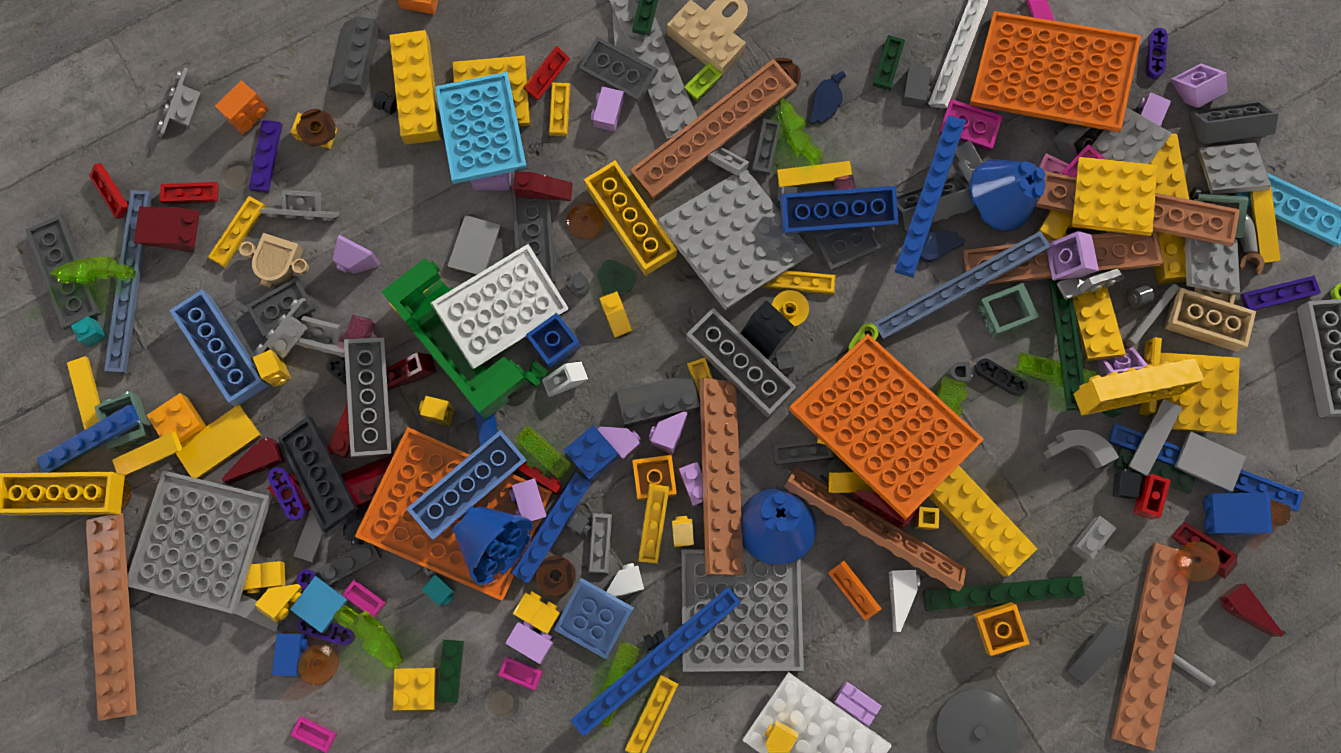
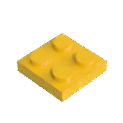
(414, 689)

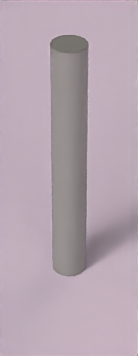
(1193, 671)

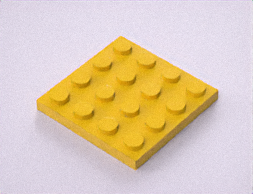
(517, 76)
(1115, 196)
(1213, 402)

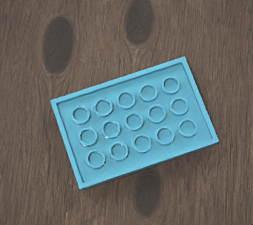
(480, 128)

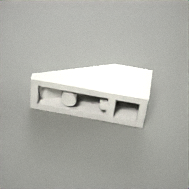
(902, 593)

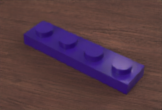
(265, 156)
(1280, 293)

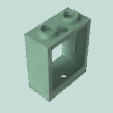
(1243, 203)
(1024, 303)
(130, 439)

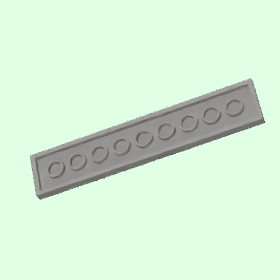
(667, 89)

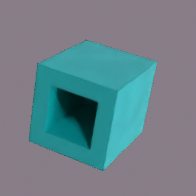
(88, 331)
(439, 591)

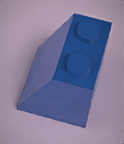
(1237, 514)

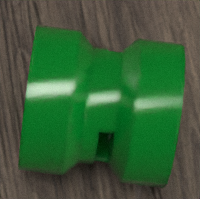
(535, 373)

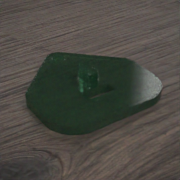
(611, 283)

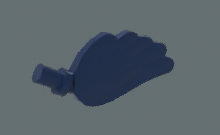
(827, 99)
(939, 244)

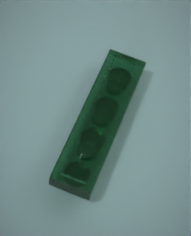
(1179, 479)

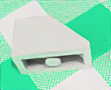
(564, 378)
(626, 581)

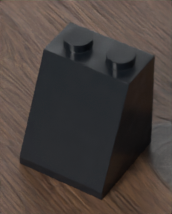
(767, 330)

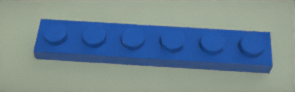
(89, 439)
(550, 527)

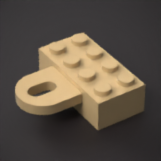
(709, 33)
(1210, 318)

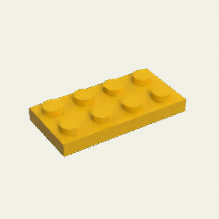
(1098, 326)

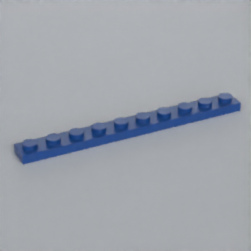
(930, 197)
(1246, 481)
(655, 661)

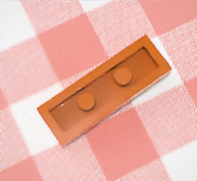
(854, 590)

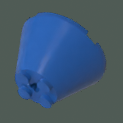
(1006, 192)
(777, 526)
(491, 541)

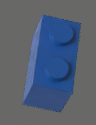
(287, 653)

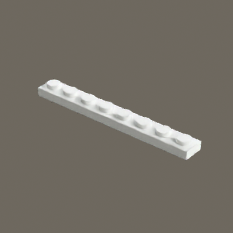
(957, 53)

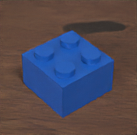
(553, 341)
(591, 453)

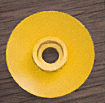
(795, 301)

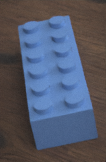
(218, 348)
(466, 484)

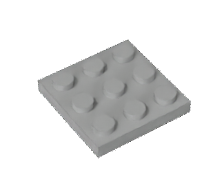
(1136, 143)
(1233, 168)
(1212, 266)

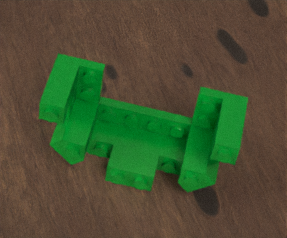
(482, 386)

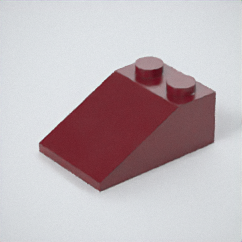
(167, 228)
(876, 504)

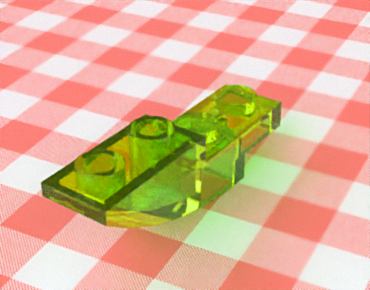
(793, 129)
(90, 268)
(1044, 369)
(377, 639)
(622, 663)

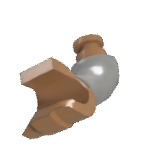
(1249, 247)

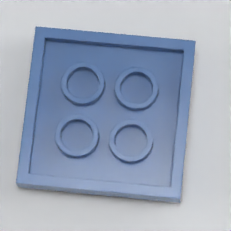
(593, 618)

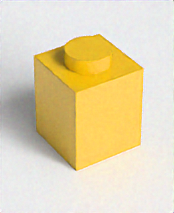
(926, 518)

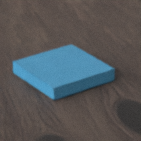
(318, 604)

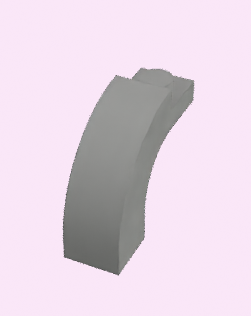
(1092, 444)

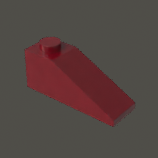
(541, 187)
(410, 370)
(257, 459)
(1228, 559)
(1245, 606)

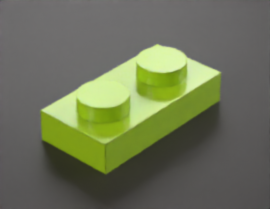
(703, 82)

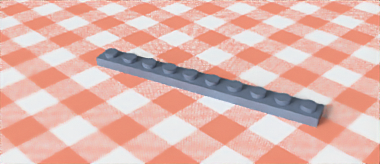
(962, 285)
(126, 290)

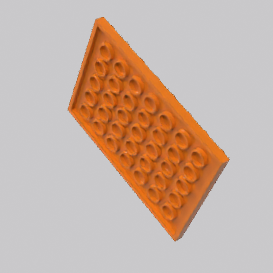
(1056, 71)
(886, 425)
(411, 473)

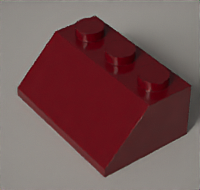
(365, 480)

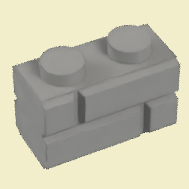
(1093, 538)

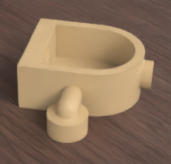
(275, 260)

